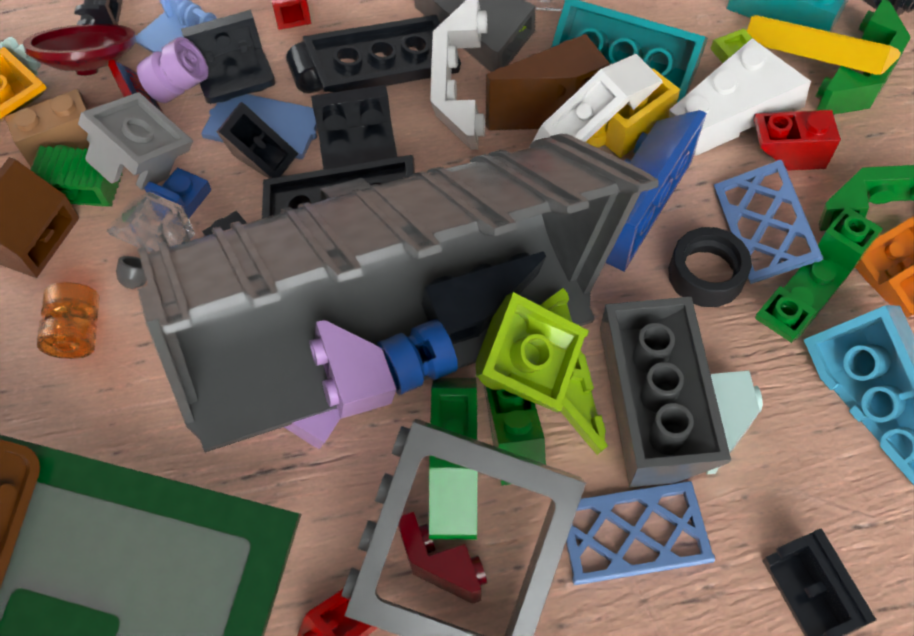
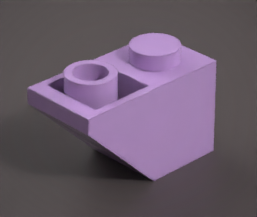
(354, 370)

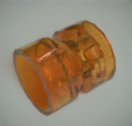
(68, 320)

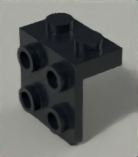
(232, 57)

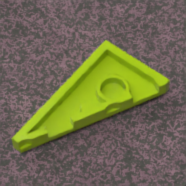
(578, 399)

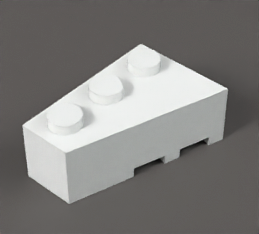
(743, 85)

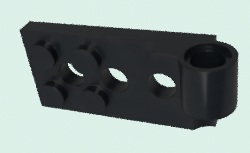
(318, 62)
(306, 187)

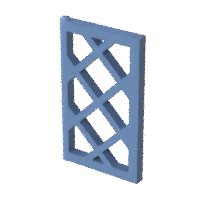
(785, 194)
(649, 498)

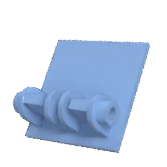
(168, 26)

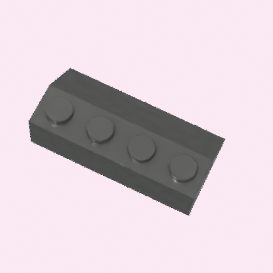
(662, 391)

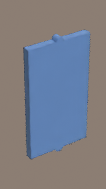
(290, 121)

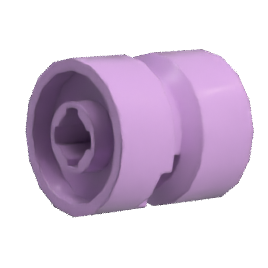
(172, 70)

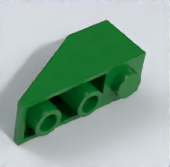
(515, 425)

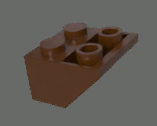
(32, 219)

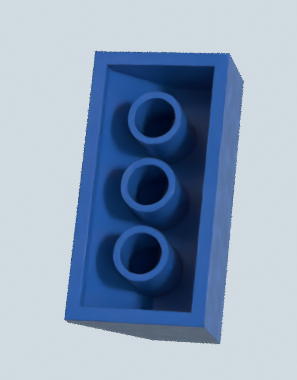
(666, 156)

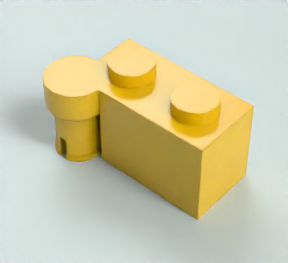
(627, 125)

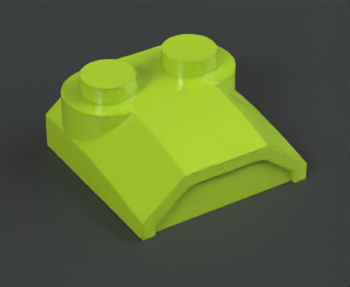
(529, 352)

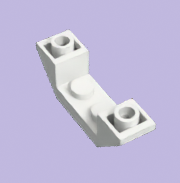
(459, 30)
(601, 98)

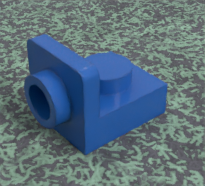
(182, 189)

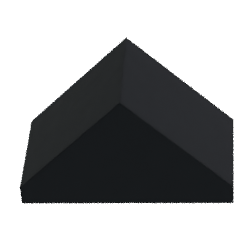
(256, 143)

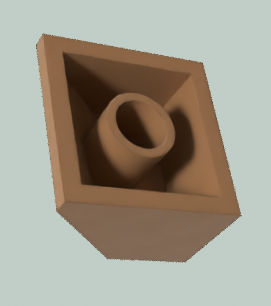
(49, 124)

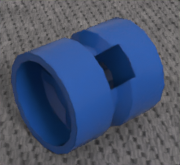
(405, 362)

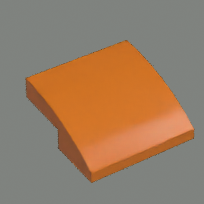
(890, 266)

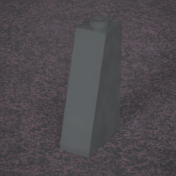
(504, 22)

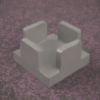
(133, 136)

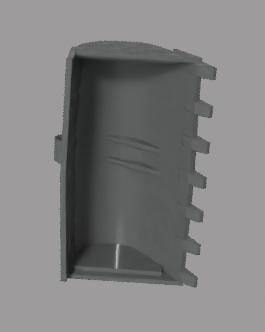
(246, 300)

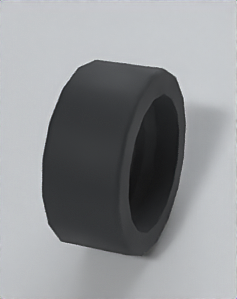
(716, 242)

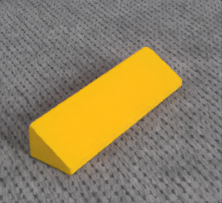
(822, 45)

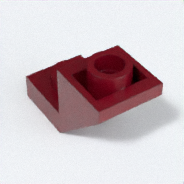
(448, 569)

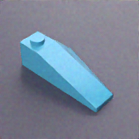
(873, 373)

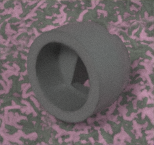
(130, 272)

